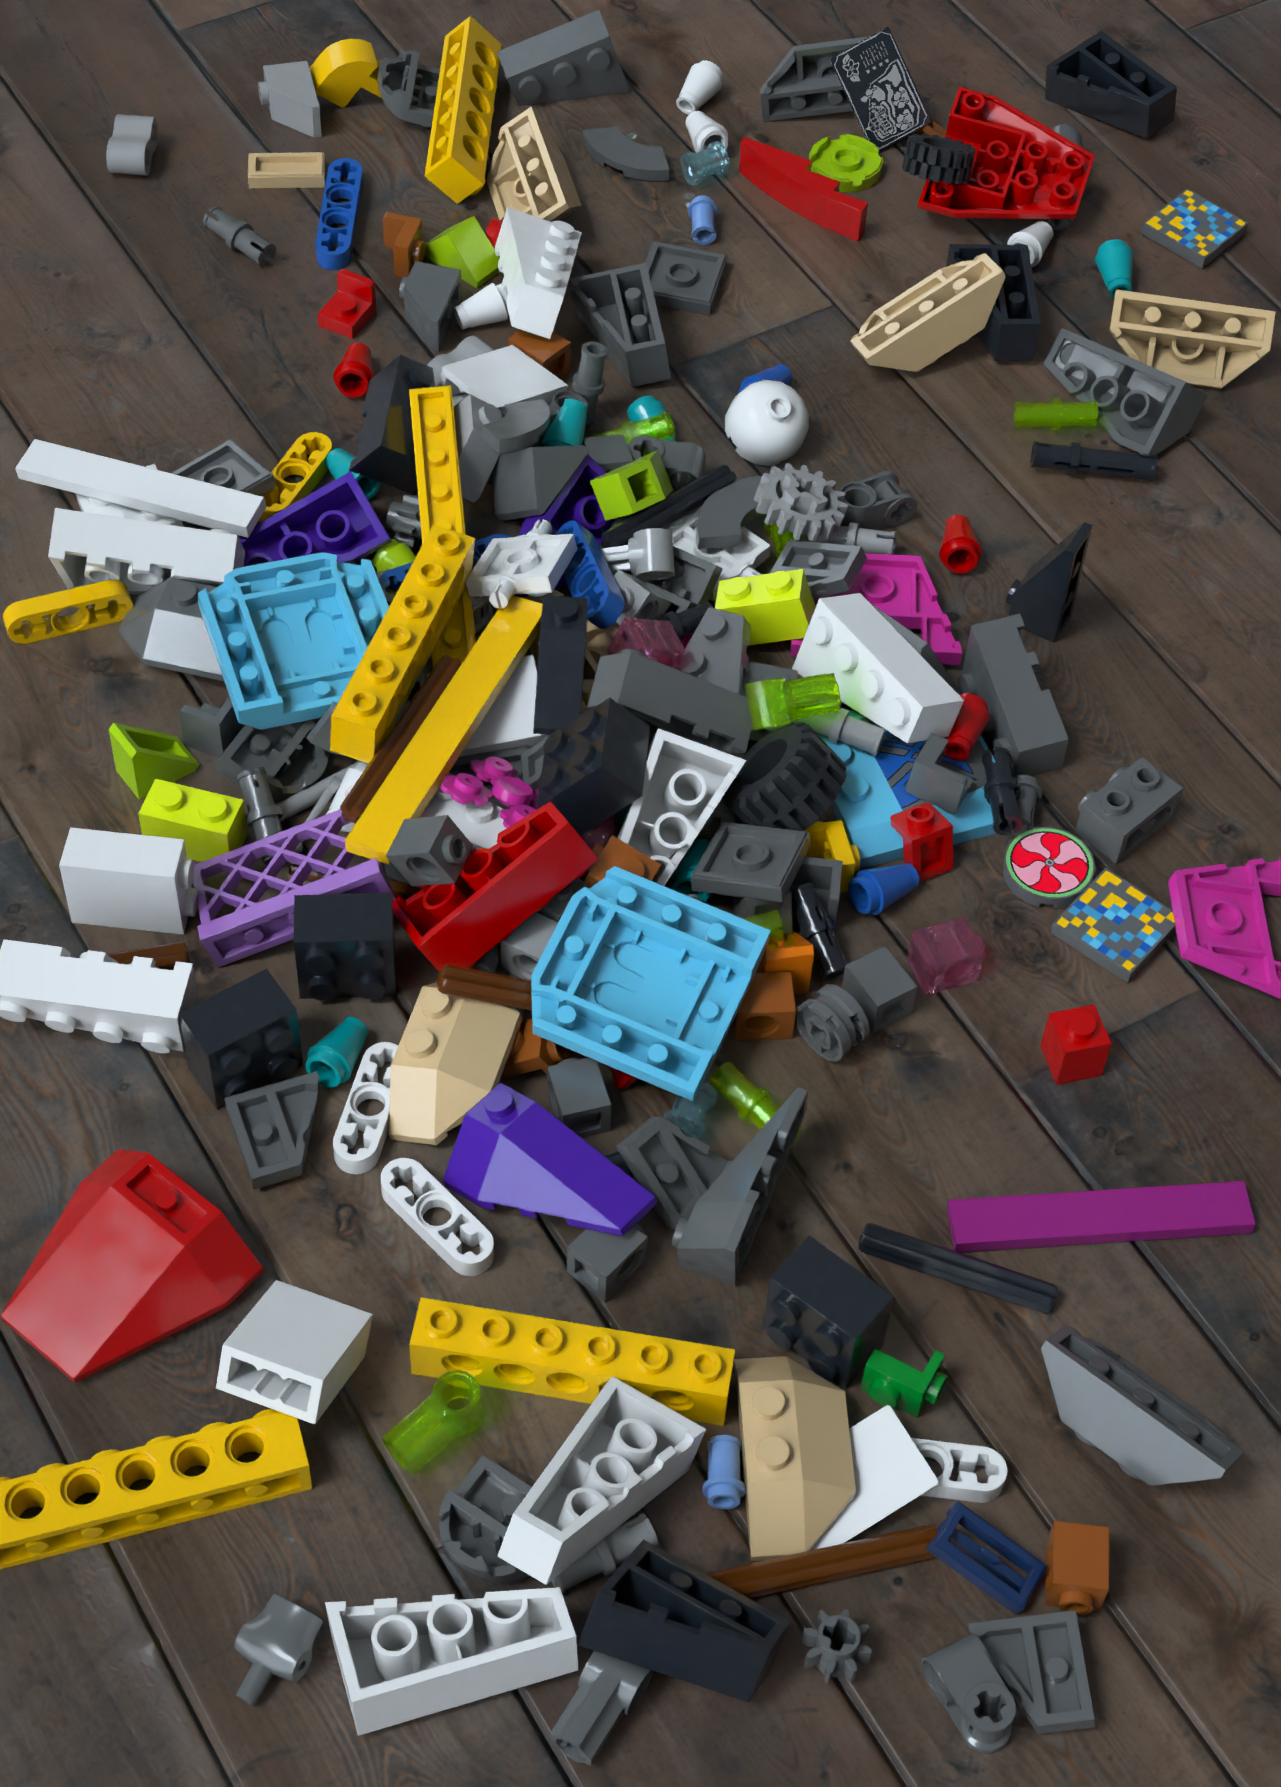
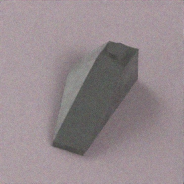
(1134, 401)
(731, 1211)

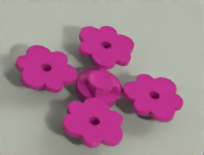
(506, 788)

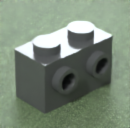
(1128, 809)

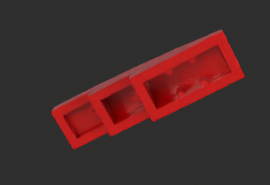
(795, 186)

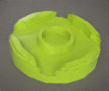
(848, 160)

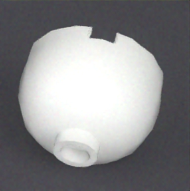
(767, 422)

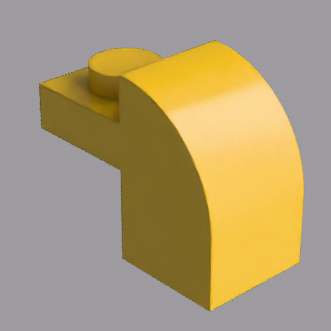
(344, 69)

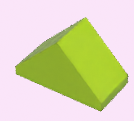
(465, 249)
(147, 756)

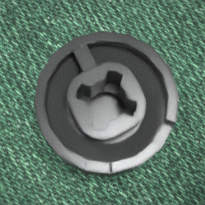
(831, 1023)

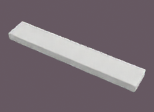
(141, 488)

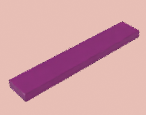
(1099, 1216)

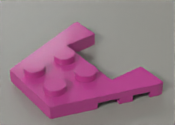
(906, 593)
(1224, 920)

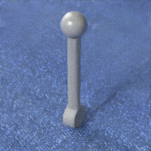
(330, 789)

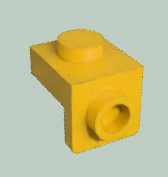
(831, 842)

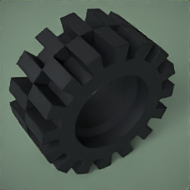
(938, 158)

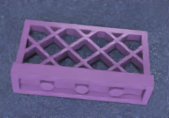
(271, 922)

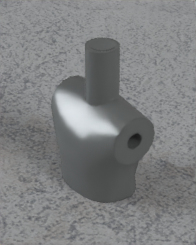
(276, 1644)

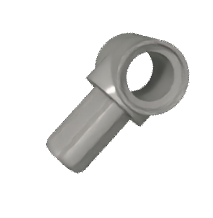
(646, 555)

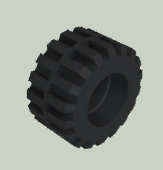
(786, 780)

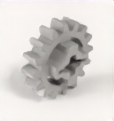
(800, 502)

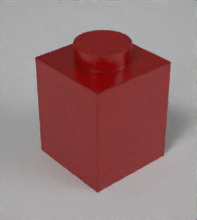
(1075, 1044)

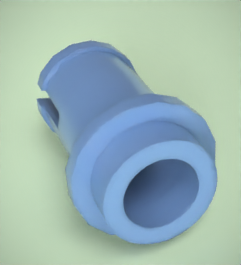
(703, 214)
(724, 1481)

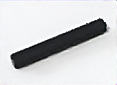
(671, 508)
(958, 1268)

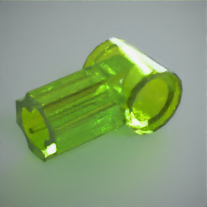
(781, 701)
(434, 1425)

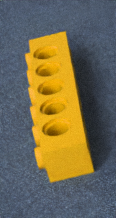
(463, 111)
(402, 644)
(569, 1358)
(166, 1502)

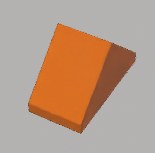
(790, 955)

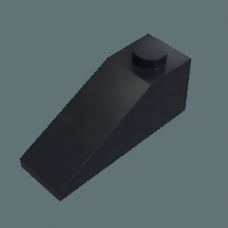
(1051, 586)
(560, 663)

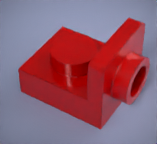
(350, 305)
(925, 839)

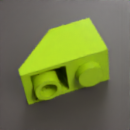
(632, 486)

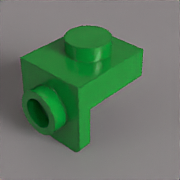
(901, 1385)

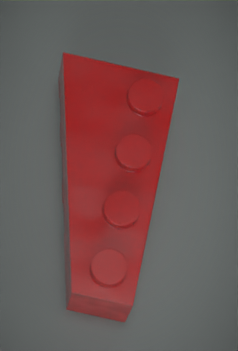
(495, 889)

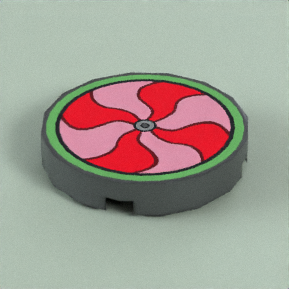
(1047, 866)

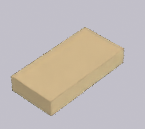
(286, 170)

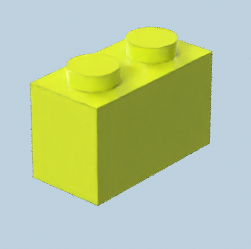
(773, 604)
(204, 819)

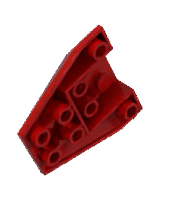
(1016, 168)
(127, 1267)

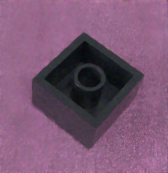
(594, 765)
(345, 945)
(242, 1038)
(826, 1312)

